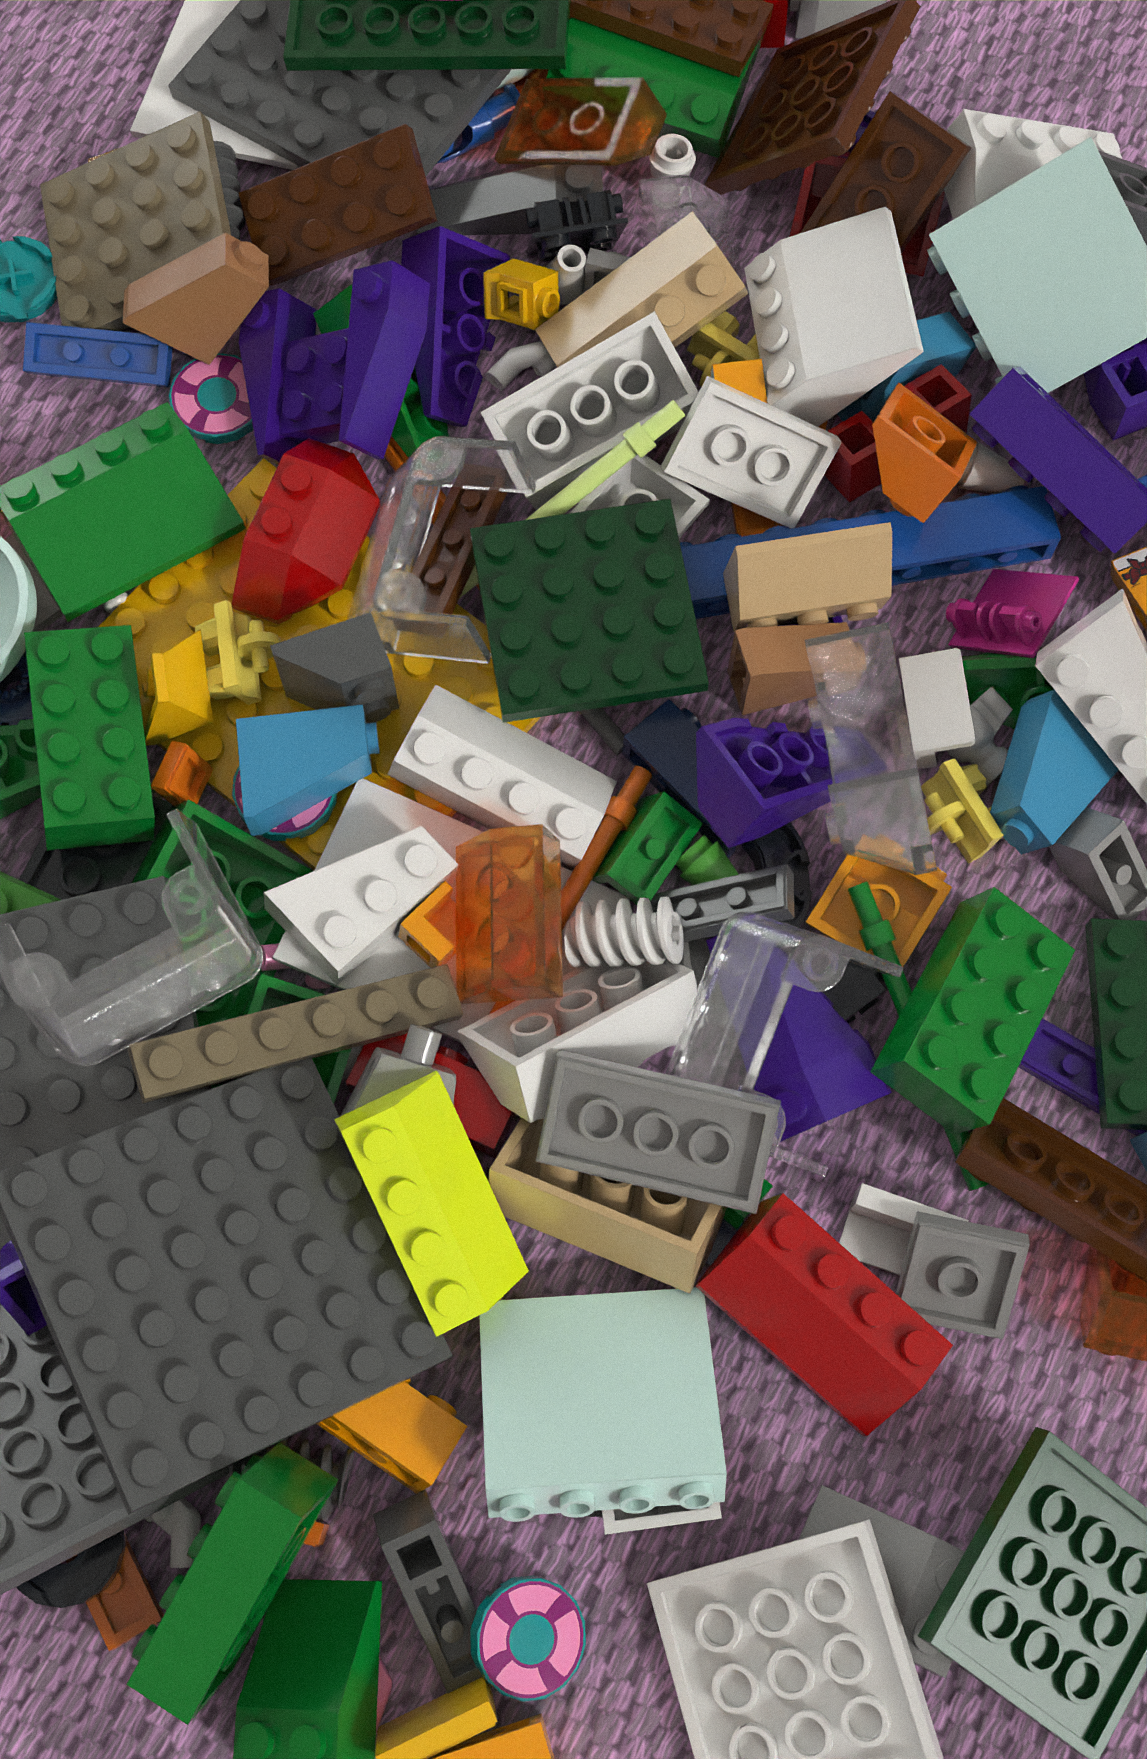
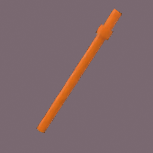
(617, 818)

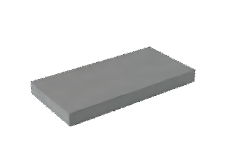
(657, 1131)

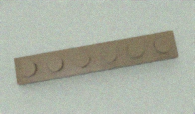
(293, 1032)

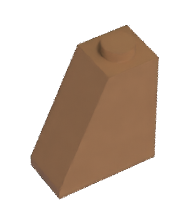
(199, 296)
(772, 664)

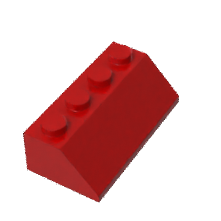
(823, 1314)

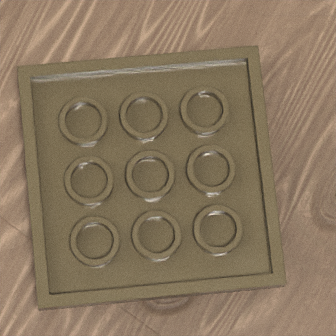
(131, 217)

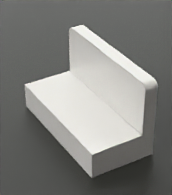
(936, 704)
(881, 1227)

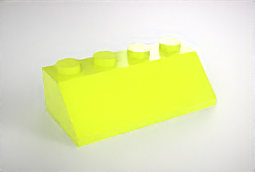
(434, 1201)

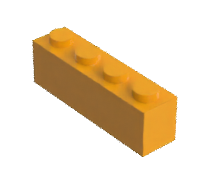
(401, 1433)

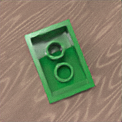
(313, 1674)

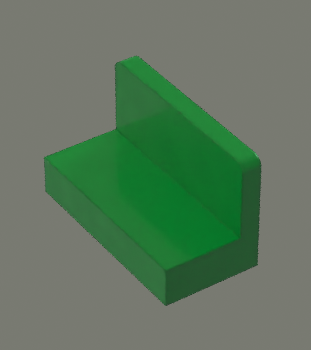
(648, 848)

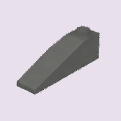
(498, 199)

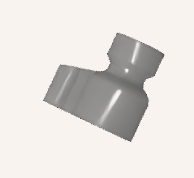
(988, 716)

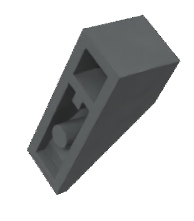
(431, 1585)

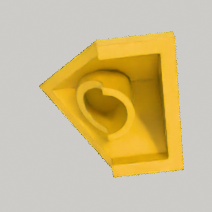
(176, 692)

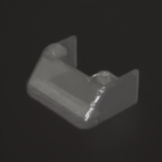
(401, 530)
(870, 750)
(150, 985)
(744, 999)

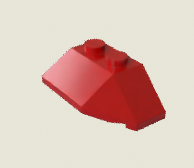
(304, 532)

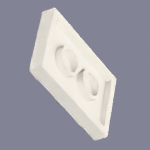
(750, 453)

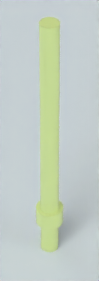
(637, 441)

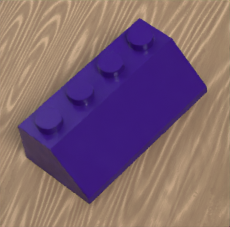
(1064, 459)

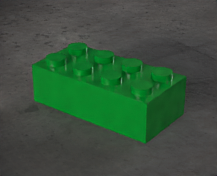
(89, 737)
(973, 1012)
(231, 1580)

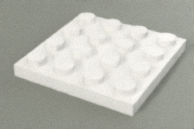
(794, 1654)

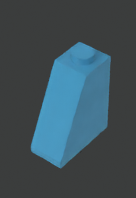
(942, 343)
(300, 760)
(1047, 774)

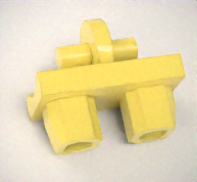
(717, 345)
(242, 652)
(959, 810)

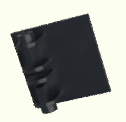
(596, 234)

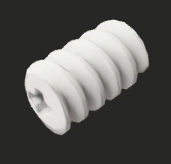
(624, 935)

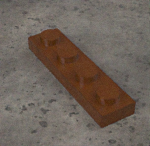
(448, 551)

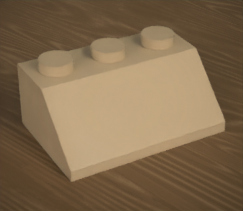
(810, 577)

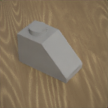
(1104, 863)

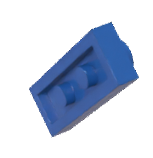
(96, 355)

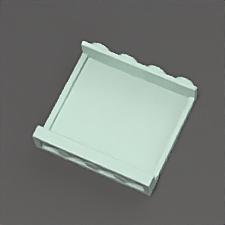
(1049, 270)
(600, 1404)

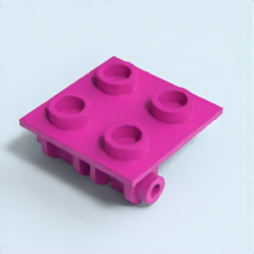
(1010, 612)

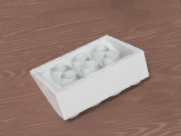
(1007, 151)
(832, 314)

